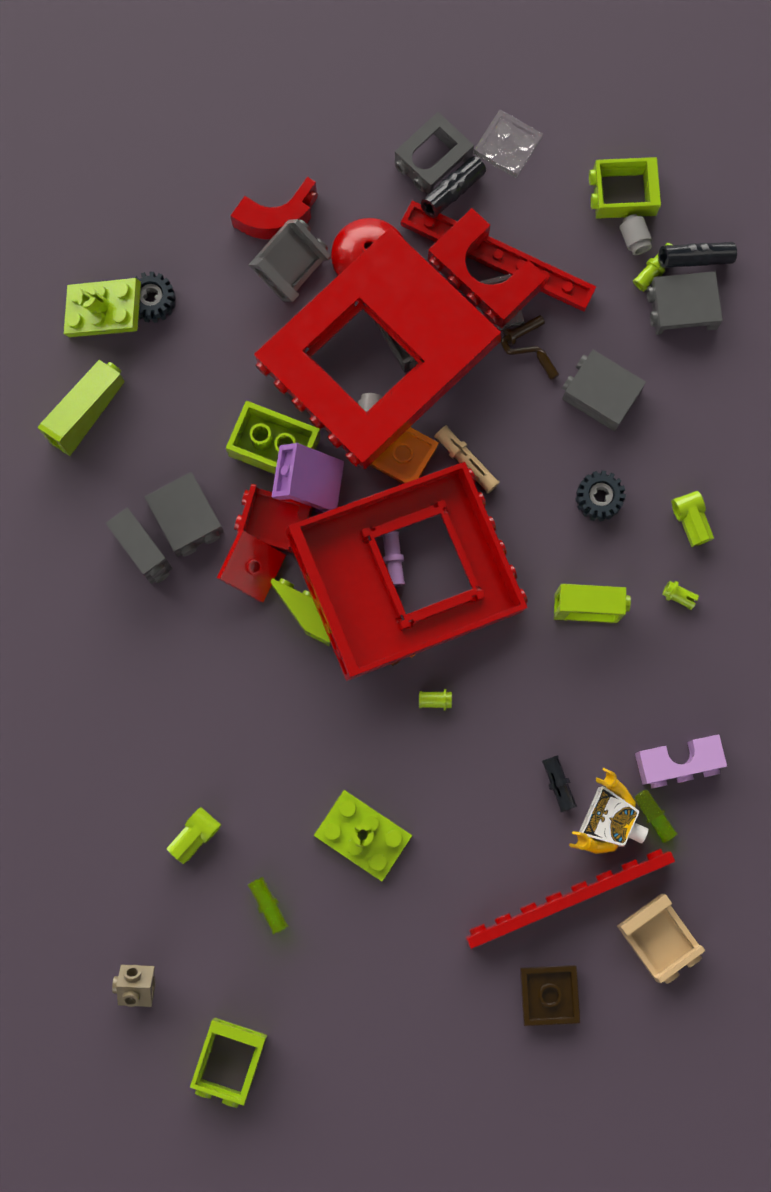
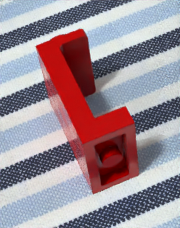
(269, 517)

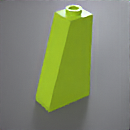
(81, 407)

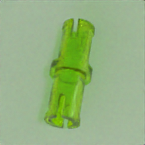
(268, 905)

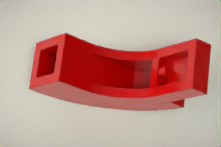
(266, 221)

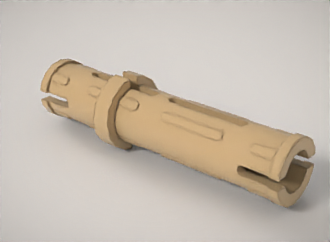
(462, 454)

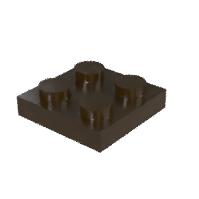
(550, 995)

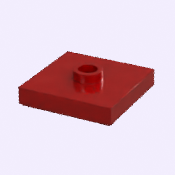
(251, 566)

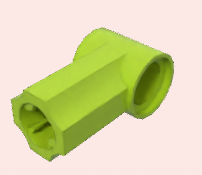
(691, 512)
(198, 830)

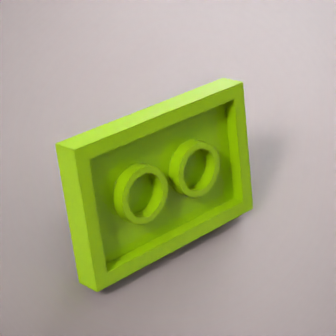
(102, 307)
(363, 835)

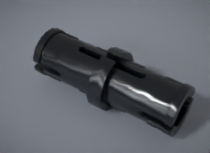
(559, 783)

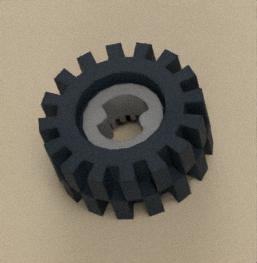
(164, 299)
(588, 489)

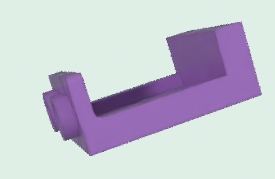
(308, 477)

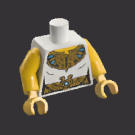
(610, 818)

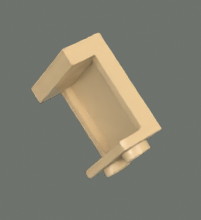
(661, 939)

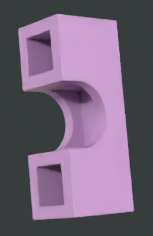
(705, 756)

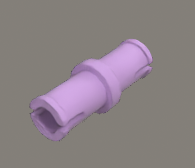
(393, 557)

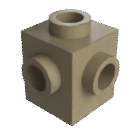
(135, 985)

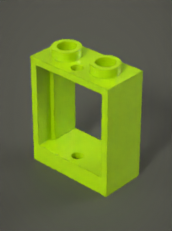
(626, 167)
(591, 603)
(206, 1088)

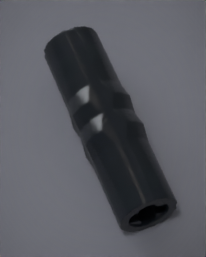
(453, 186)
(697, 254)

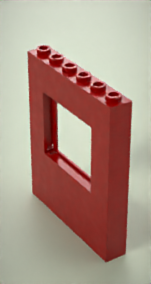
(416, 310)
(356, 589)

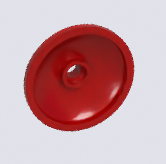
(354, 238)

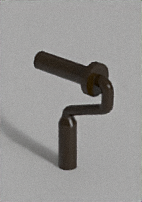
(511, 335)

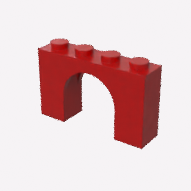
(497, 301)

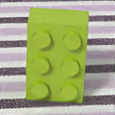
(261, 433)

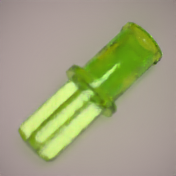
(655, 815)

